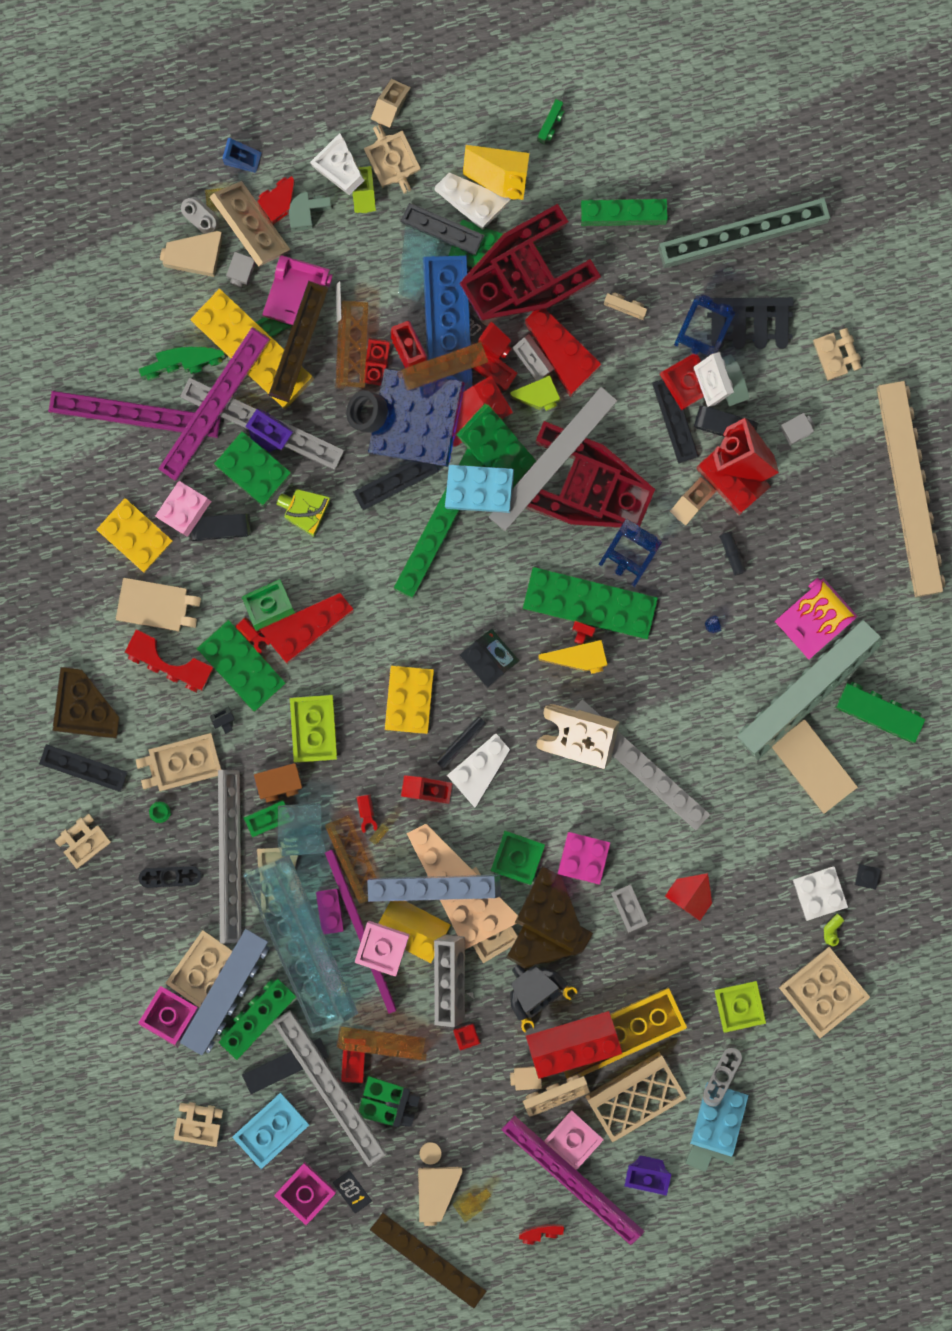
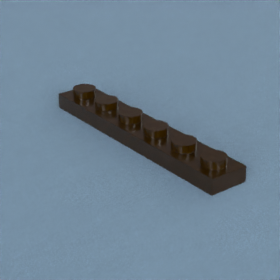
(298, 341)
(428, 1260)

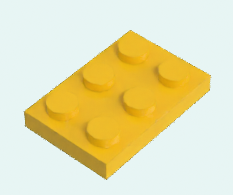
(134, 535)
(409, 699)

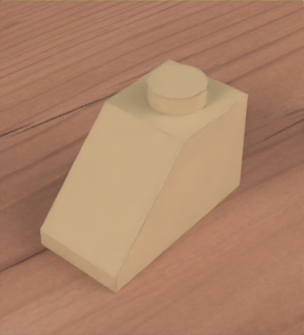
(390, 103)
(693, 501)

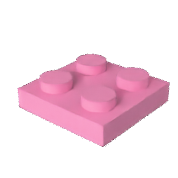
(183, 508)
(382, 948)
(573, 1140)

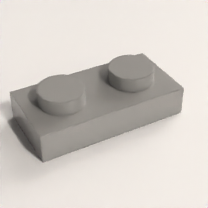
(533, 358)
(629, 908)

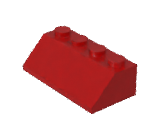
(573, 1044)

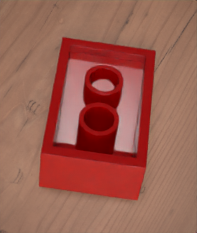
(475, 397)

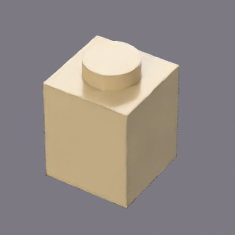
(525, 1078)

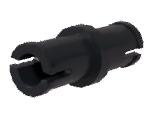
(732, 553)

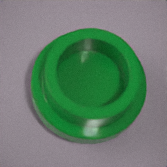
(159, 812)

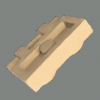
(831, 357)
(87, 846)
(198, 1131)

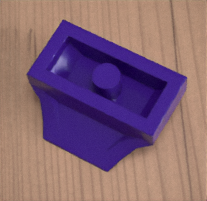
(268, 431)
(648, 1175)

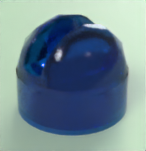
(713, 625)

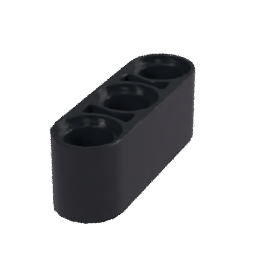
(717, 421)
(221, 527)

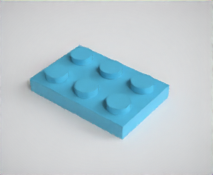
(479, 488)
(719, 1125)
(270, 1130)

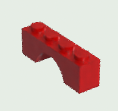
(144, 649)

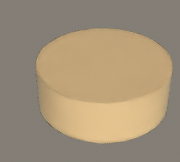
(430, 1153)

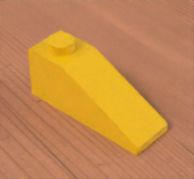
(581, 657)

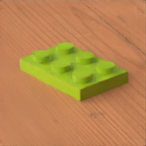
(313, 728)

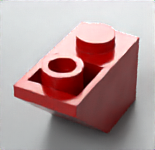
(277, 201)

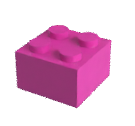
(583, 858)
(168, 1016)
(305, 1193)

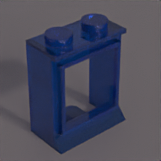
(699, 346)
(640, 537)

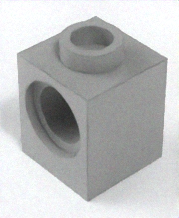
(240, 270)
(797, 428)

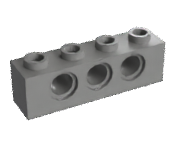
(449, 980)

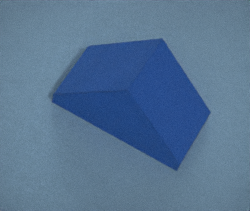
(241, 156)

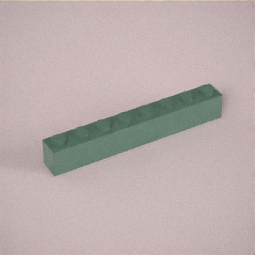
(744, 233)
(810, 689)

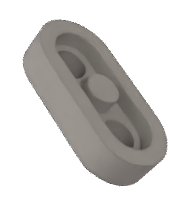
(200, 213)

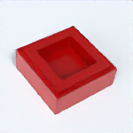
(466, 1036)

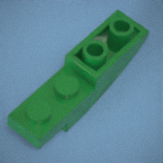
(190, 357)

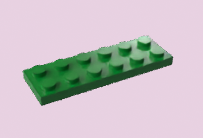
(590, 603)

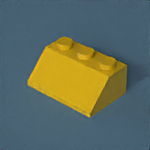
(418, 923)

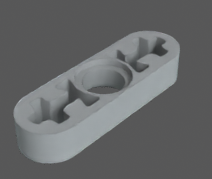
(721, 1092)

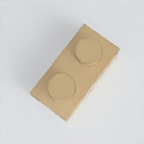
(617, 302)

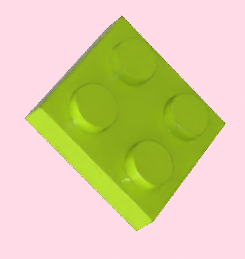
(739, 1006)

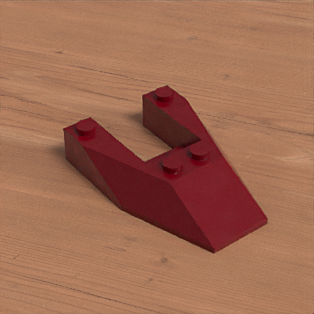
(515, 277)
(597, 489)

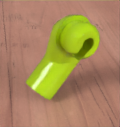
(830, 930)

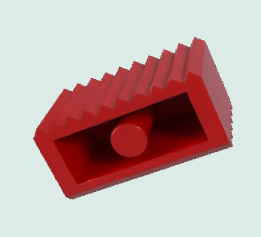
(407, 344)

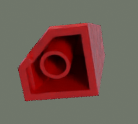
(745, 454)

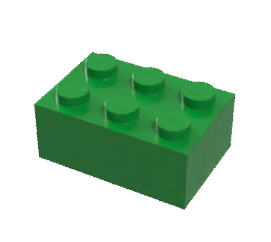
(253, 469)

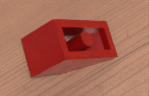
(495, 341)
(426, 789)

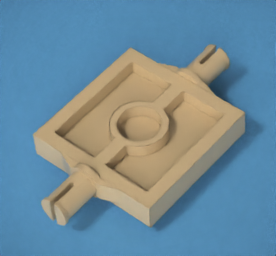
(392, 159)

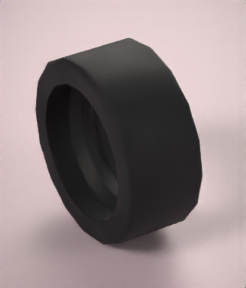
(379, 411)

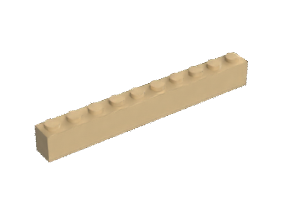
(909, 489)

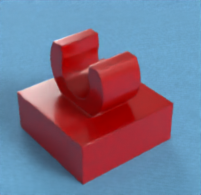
(582, 631)

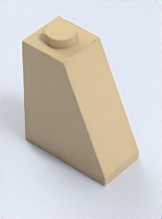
(193, 254)
(435, 1192)

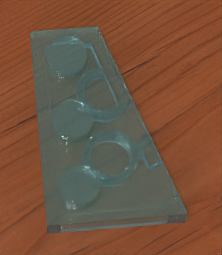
(414, 249)

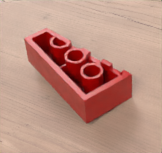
(567, 356)
(302, 629)

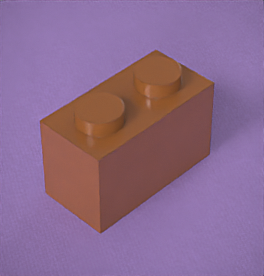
(278, 782)

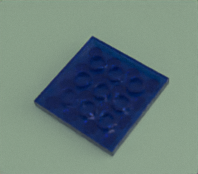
(418, 421)

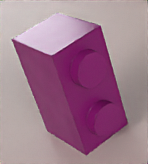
(330, 911)

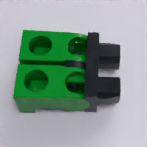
(393, 1105)

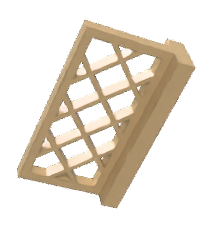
(623, 1083)

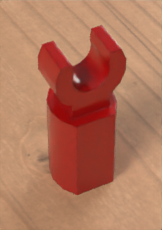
(248, 631)
(366, 811)

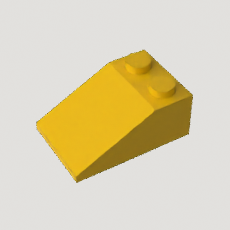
(497, 170)

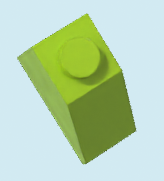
(364, 194)
(538, 394)

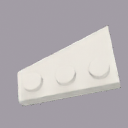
(338, 165)
(471, 199)
(479, 768)

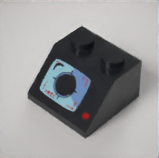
(489, 658)

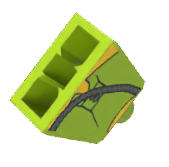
(304, 510)

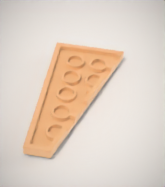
(470, 917)

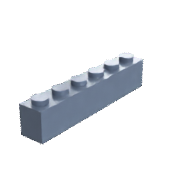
(434, 888)
(224, 992)

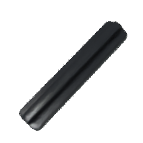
(461, 742)

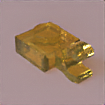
(470, 1205)

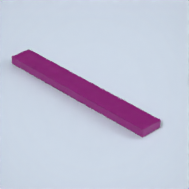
(214, 404)
(123, 412)
(358, 925)
(572, 1180)

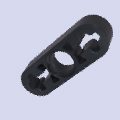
(186, 881)

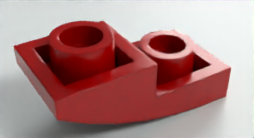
(376, 360)
(533, 1234)

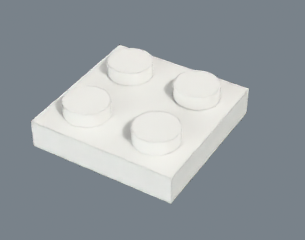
(713, 379)
(820, 893)

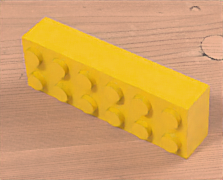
(228, 326)
(640, 1026)

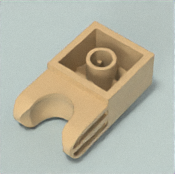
(574, 735)

